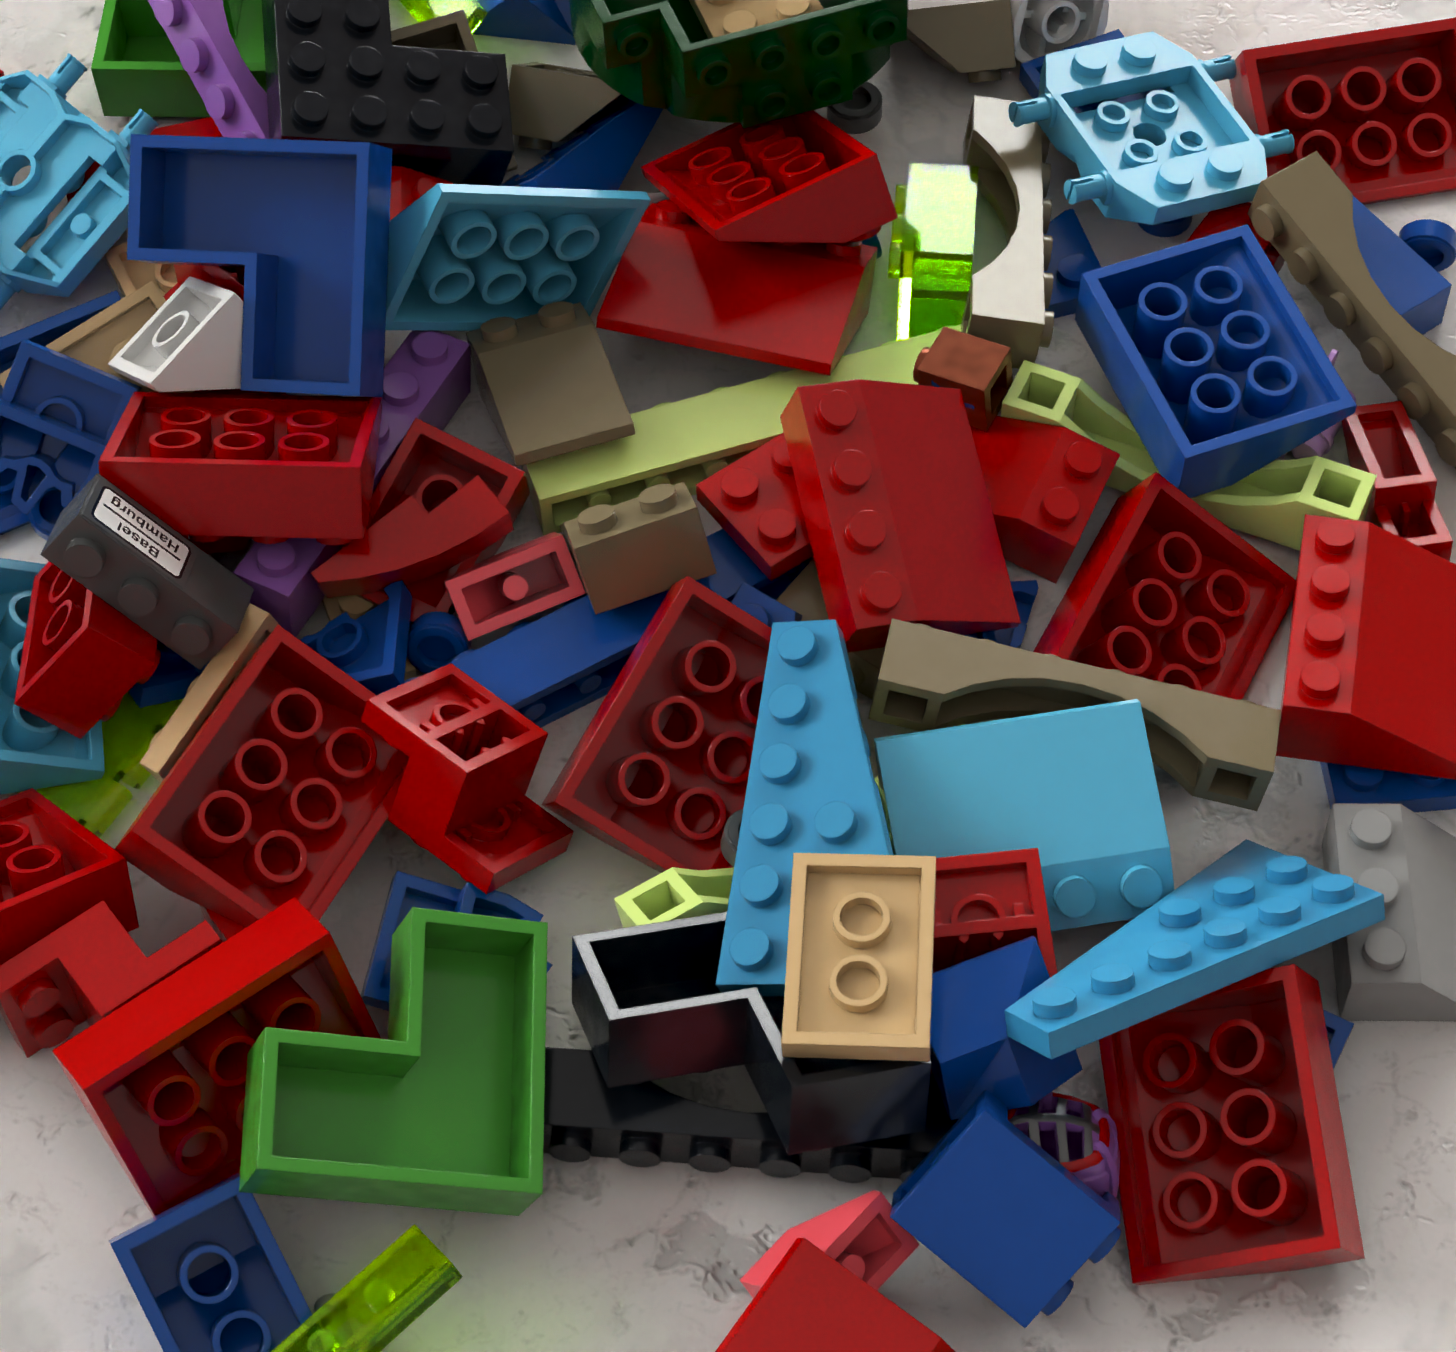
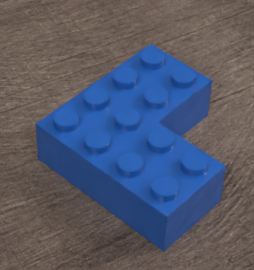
(305, 228)

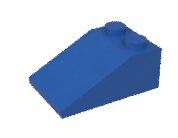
(212, 1275)

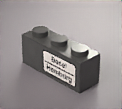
(148, 571)

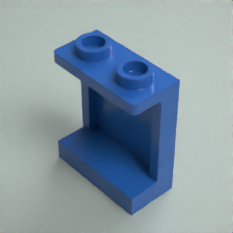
(1005, 1213)

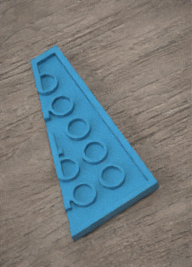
(803, 795)
(1205, 935)

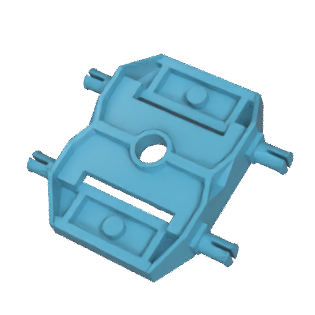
(59, 146)
(1202, 148)

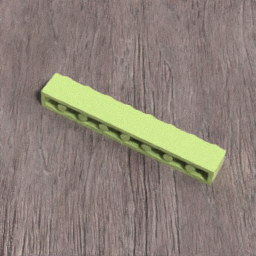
(696, 435)

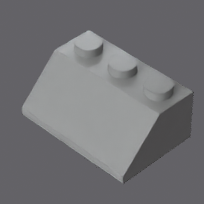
(1409, 959)

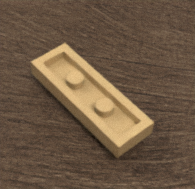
(206, 693)

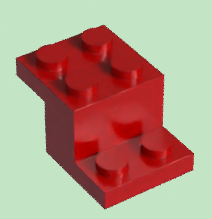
(760, 508)
(467, 777)
(989, 904)
(85, 975)

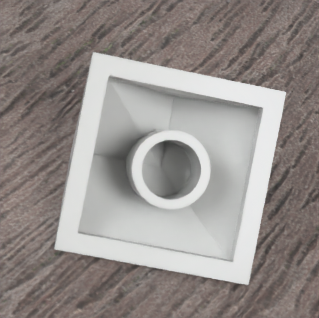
(188, 342)

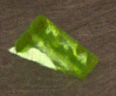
(933, 246)

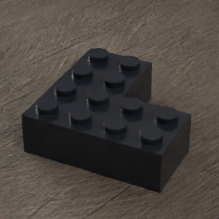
(345, 81)
(658, 1015)

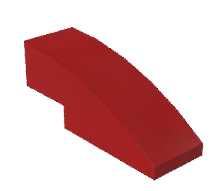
(1402, 500)
(415, 543)

